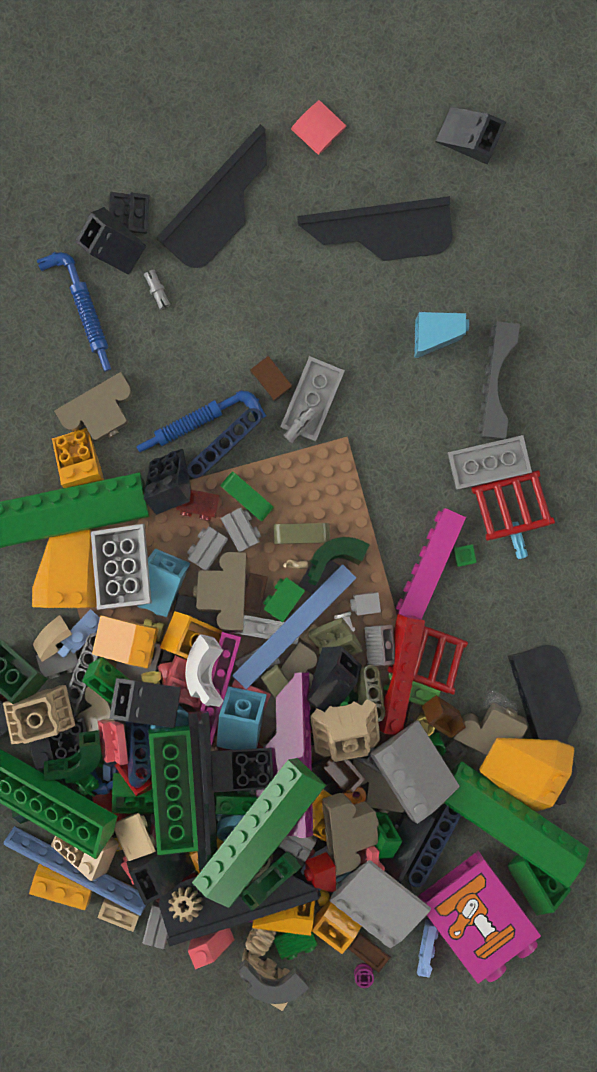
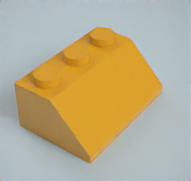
(59, 889)

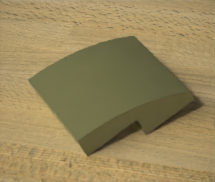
(336, 634)

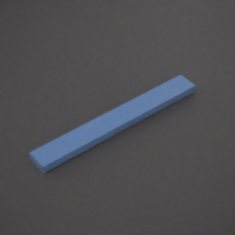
(294, 626)
(47, 856)

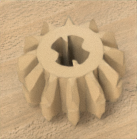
(179, 907)
(259, 941)

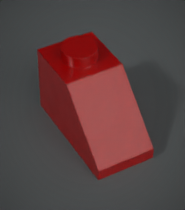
(321, 872)

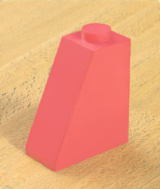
(209, 947)

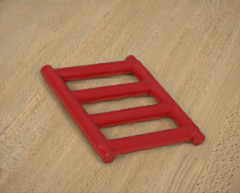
(528, 524)
(442, 639)

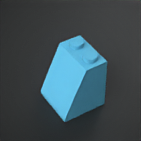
(438, 330)
(166, 578)
(240, 719)

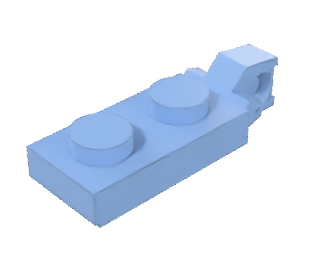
(80, 632)
(427, 949)

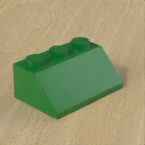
(539, 888)

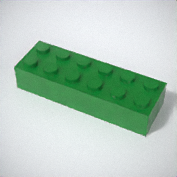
(173, 790)

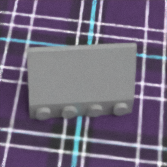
(121, 567)
(415, 771)
(379, 903)

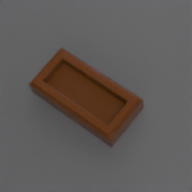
(255, 593)
(369, 952)

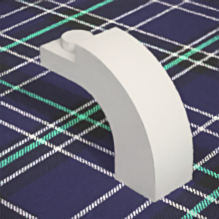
(199, 670)

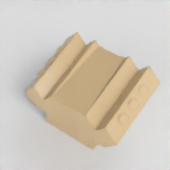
(39, 715)
(346, 730)

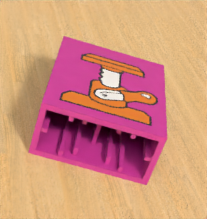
(480, 918)

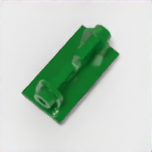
(87, 785)
(234, 804)

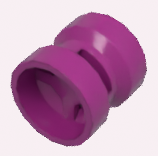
(361, 971)

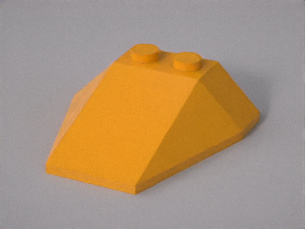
(66, 573)
(530, 769)

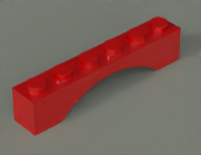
(408, 638)

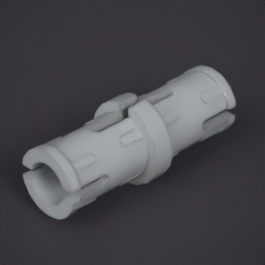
(157, 289)
(300, 425)

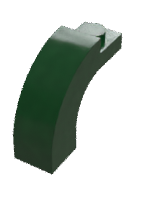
(338, 548)
(80, 763)
(270, 880)

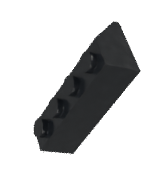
(412, 839)

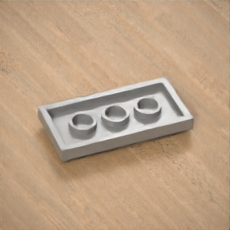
(314, 390)
(489, 462)

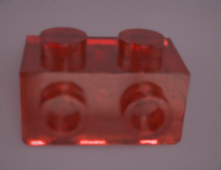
(202, 504)

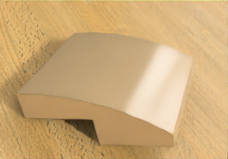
(50, 636)
(118, 915)

